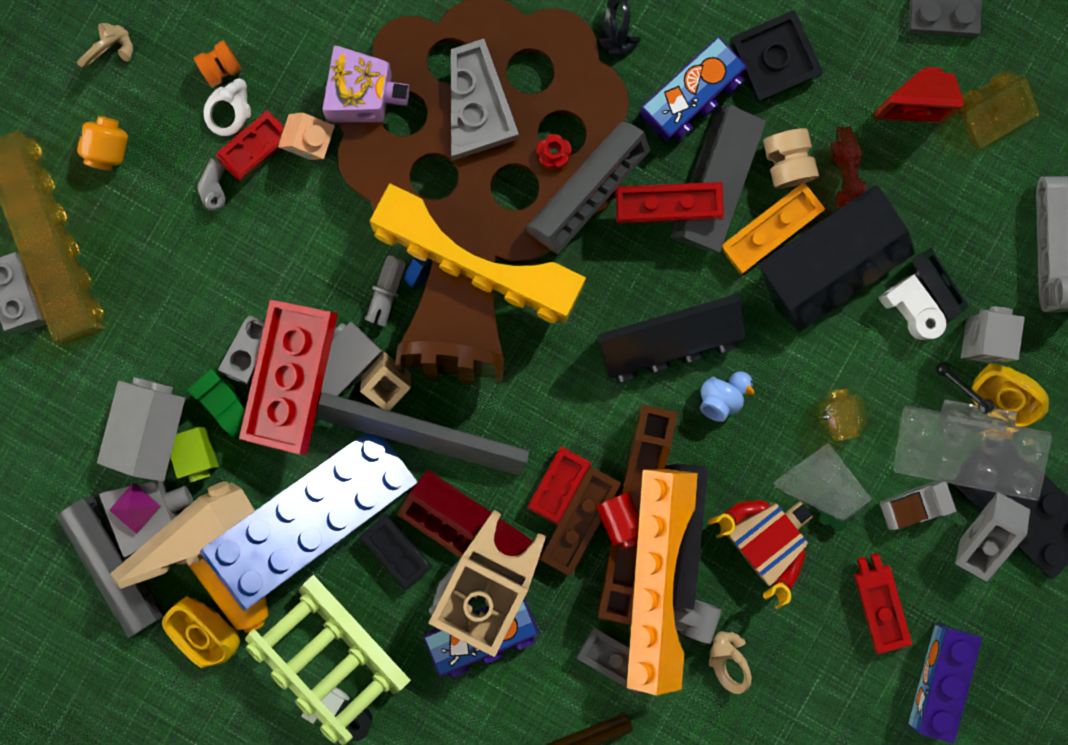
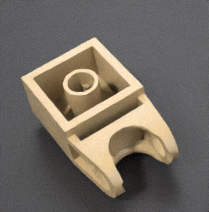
(496, 577)

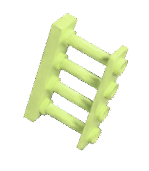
(362, 651)

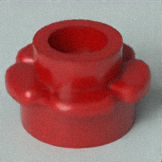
(554, 160)

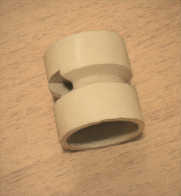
(790, 158)

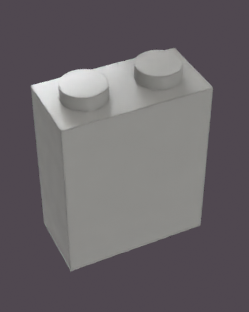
(141, 429)

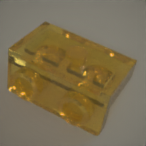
(997, 108)

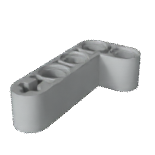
(1052, 242)

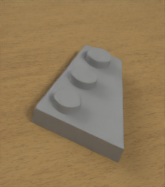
(478, 103)

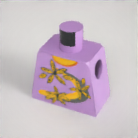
(360, 88)

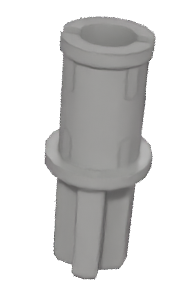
(386, 290)

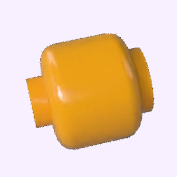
(102, 143)

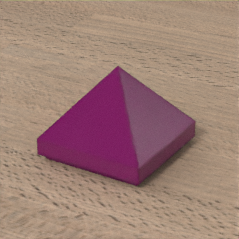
(135, 508)

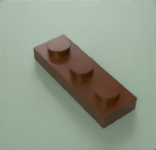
(579, 522)

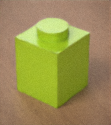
(193, 455)

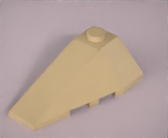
(186, 534)

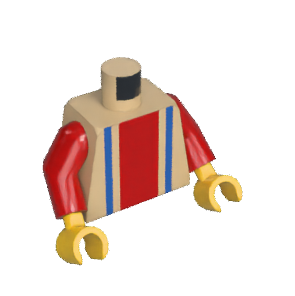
(768, 542)

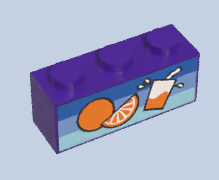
(693, 91)
(454, 655)
(944, 683)

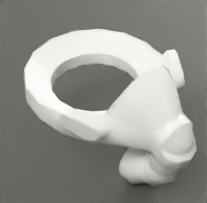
(236, 95)

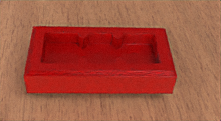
(251, 146)
(559, 485)

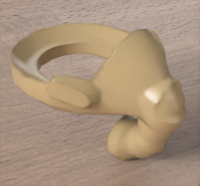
(109, 36)
(724, 648)

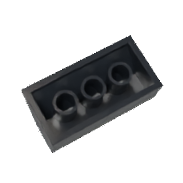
(836, 258)
(672, 337)

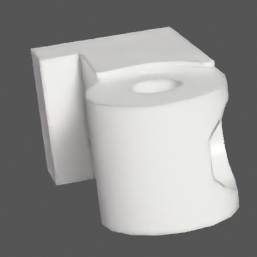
(917, 307)

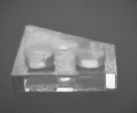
(825, 485)

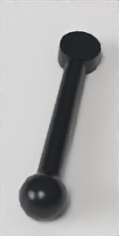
(985, 406)

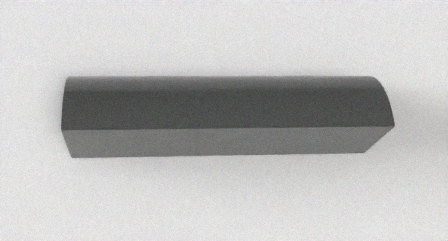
(725, 159)
(589, 187)
(100, 553)

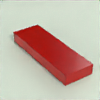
(669, 203)

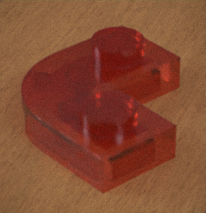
(846, 154)

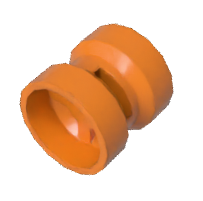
(211, 69)

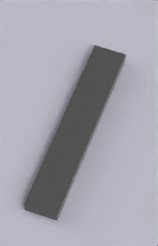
(421, 434)

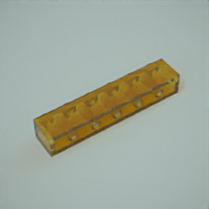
(44, 242)

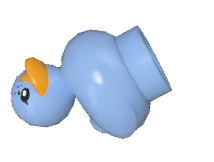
(725, 398)

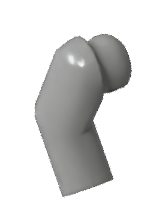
(209, 186)

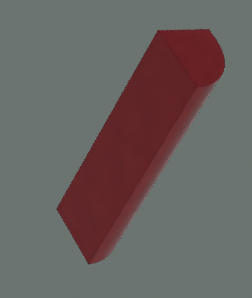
(455, 518)

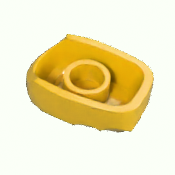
(1012, 393)
(200, 632)

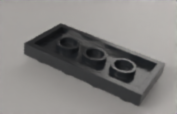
(1047, 527)

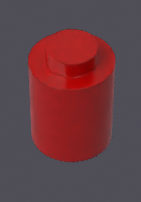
(620, 520)

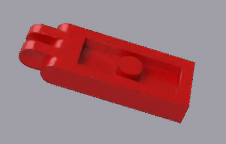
(881, 605)

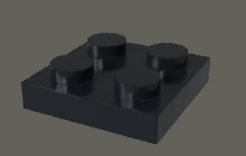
(776, 56)

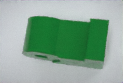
(220, 400)

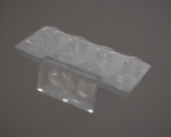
(973, 449)

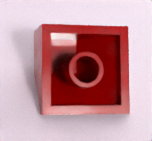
(923, 98)

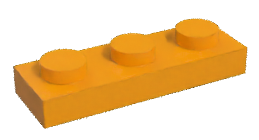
(772, 228)

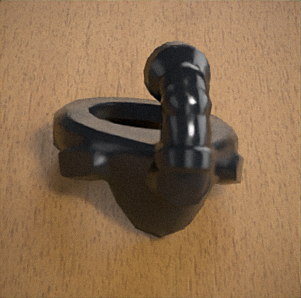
(614, 37)

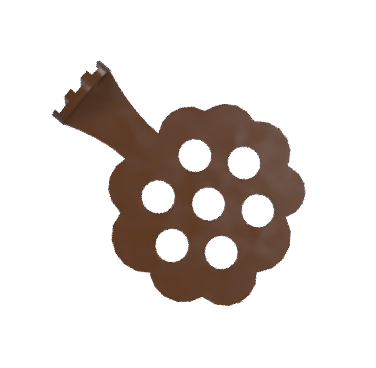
(456, 320)

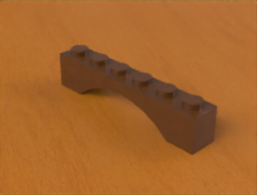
(648, 452)

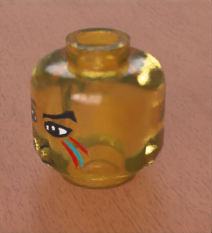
(842, 414)

